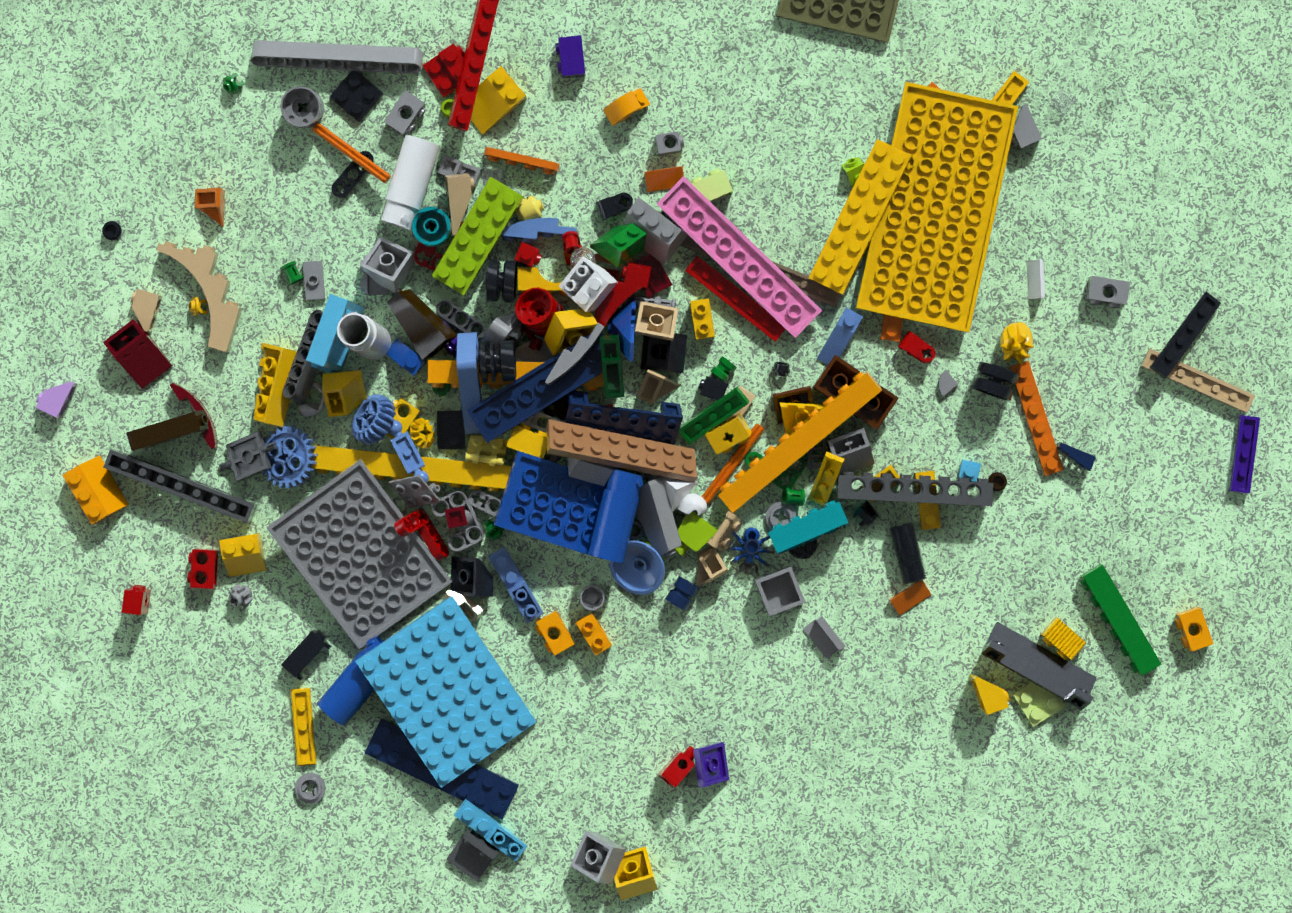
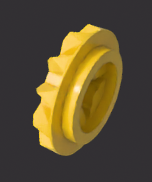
(419, 439)

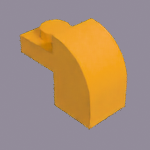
(626, 106)

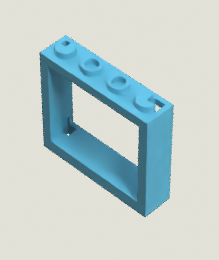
(327, 350)

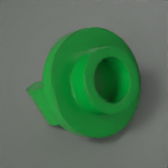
(230, 85)
(493, 532)

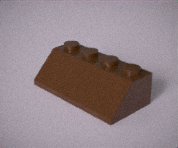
(840, 373)

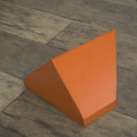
(211, 202)

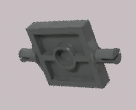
(248, 456)

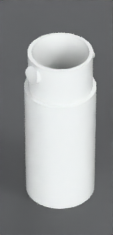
(409, 181)
(376, 342)

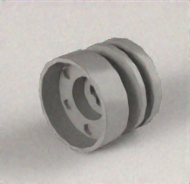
(291, 107)

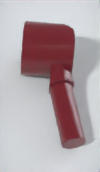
(535, 343)

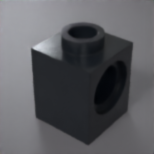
(712, 388)

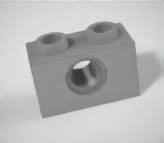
(405, 102)
(1118, 288)

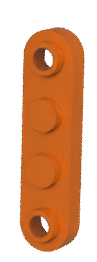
(529, 162)

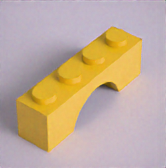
(530, 278)

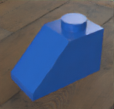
(406, 357)

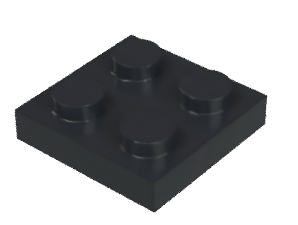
(356, 95)

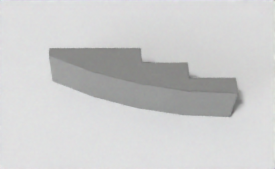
(570, 359)

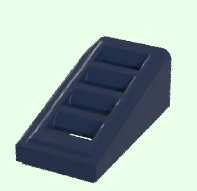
(1081, 458)

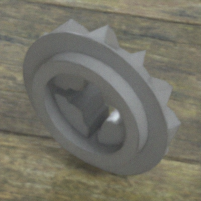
(775, 509)
(307, 796)

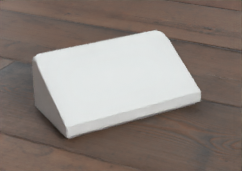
(1035, 279)

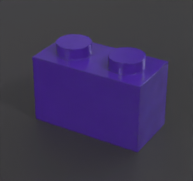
(571, 56)

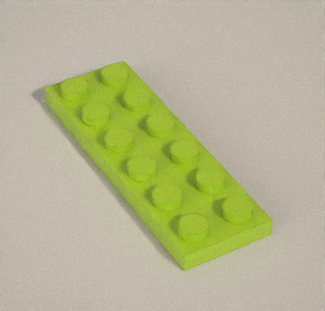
(477, 236)

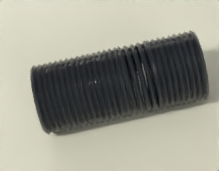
(907, 545)

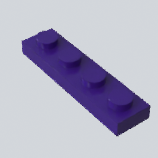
(1244, 454)

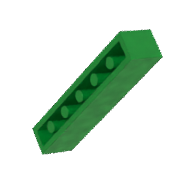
(1119, 617)

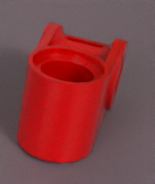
(570, 243)
(915, 345)

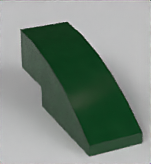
(611, 366)

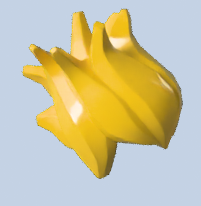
(1016, 341)

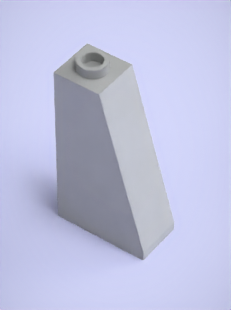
(657, 518)

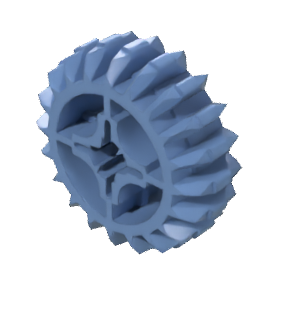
(373, 419)

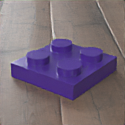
(711, 764)

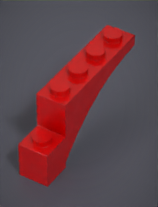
(635, 277)

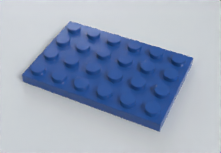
(549, 503)

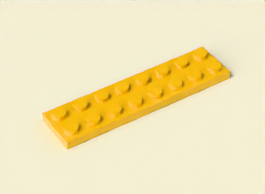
(860, 216)

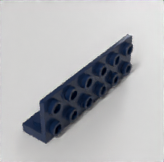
(637, 423)

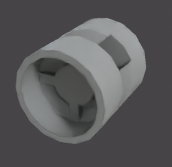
(592, 597)

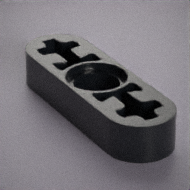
(345, 174)

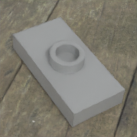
(314, 280)

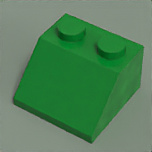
(620, 244)

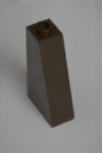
(422, 326)
(167, 430)

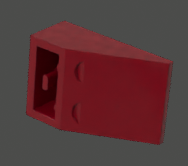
(138, 353)

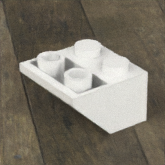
(588, 284)

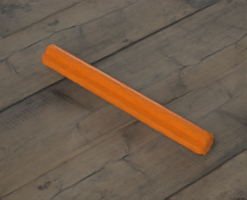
(350, 152)
(732, 463)

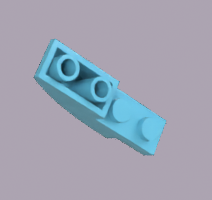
(490, 829)

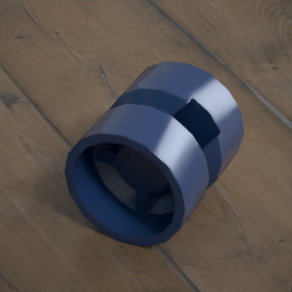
(682, 593)

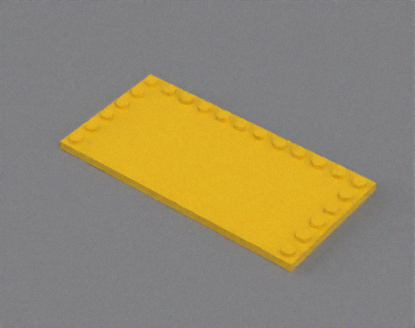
(940, 220)

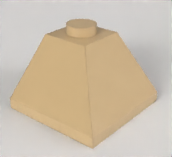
(656, 320)

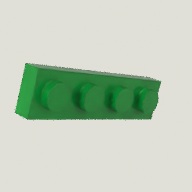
(713, 415)

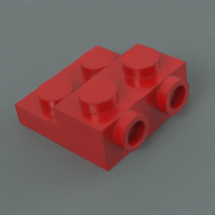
(446, 69)

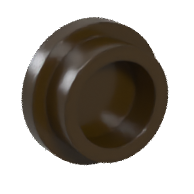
(999, 481)

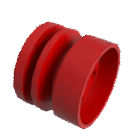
(536, 310)

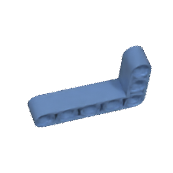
(468, 377)

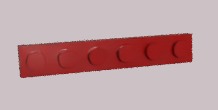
(735, 298)

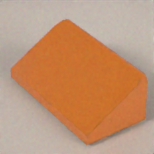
(663, 178)
(910, 597)

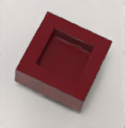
(456, 517)

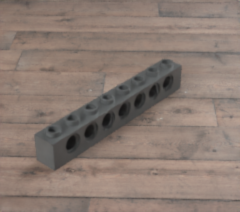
(180, 485)
(983, 497)

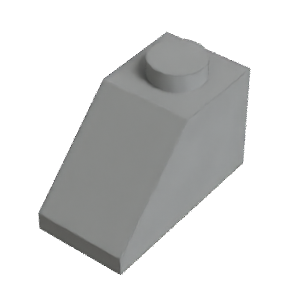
(1025, 129)

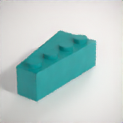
(808, 527)

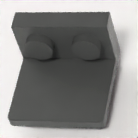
(472, 854)

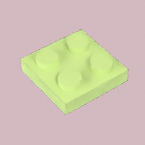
(1037, 703)

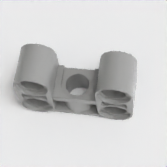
(472, 519)

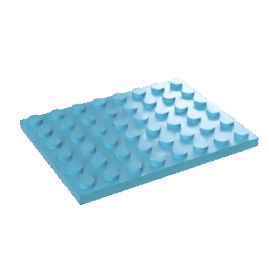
(445, 691)

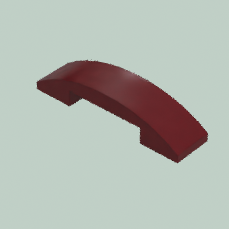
(210, 434)

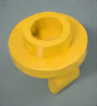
(194, 306)

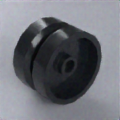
(502, 281)
(995, 379)

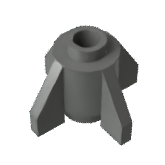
(516, 325)

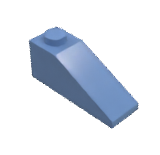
(840, 335)

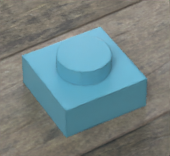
(969, 470)

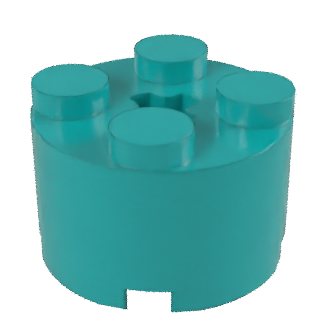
(422, 221)

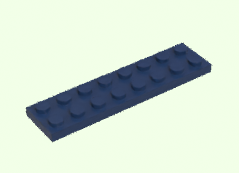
(531, 394)
(477, 784)

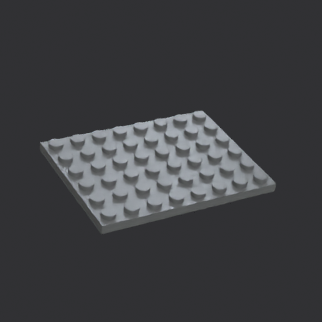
(354, 556)

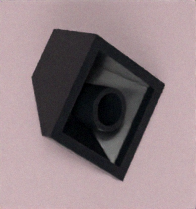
(470, 577)

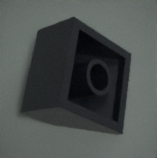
(664, 354)

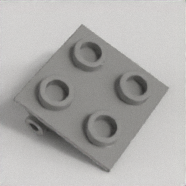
(416, 491)

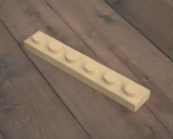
(1205, 384)

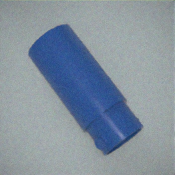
(616, 516)
(348, 690)

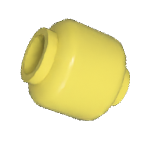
(529, 209)

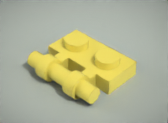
(490, 453)

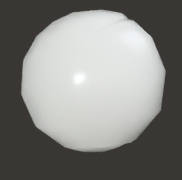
(693, 502)

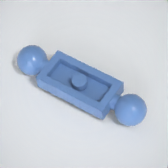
(407, 451)

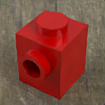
(528, 255)

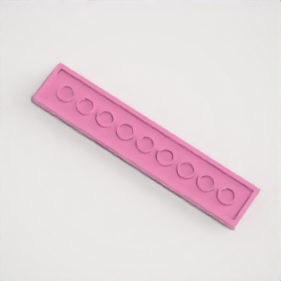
(739, 257)

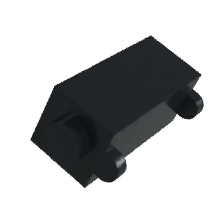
(305, 653)

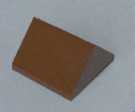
(800, 395)

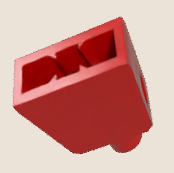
(672, 773)

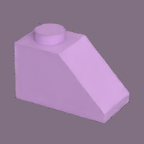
(56, 399)

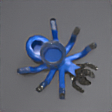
(750, 547)

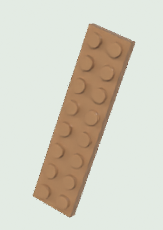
(621, 451)

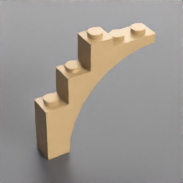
(202, 265)

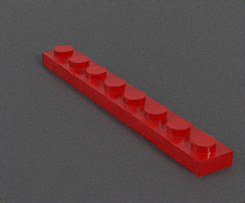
(473, 64)

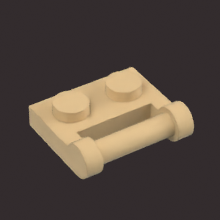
(723, 536)

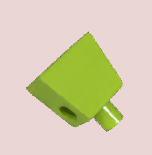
(694, 533)

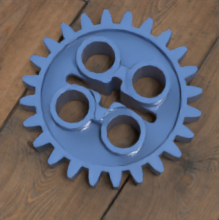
(288, 457)

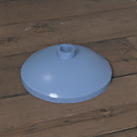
(639, 577)

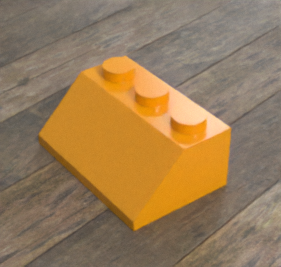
(95, 490)

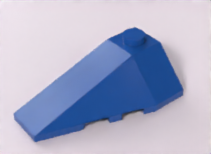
(624, 325)

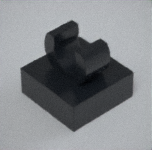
(867, 513)

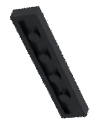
(1185, 335)

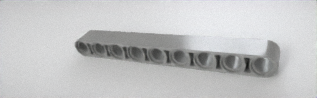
(336, 56)

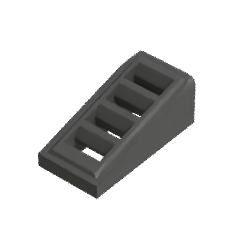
(809, 454)

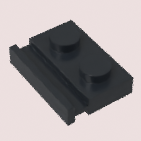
(450, 430)

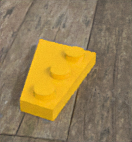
(795, 412)

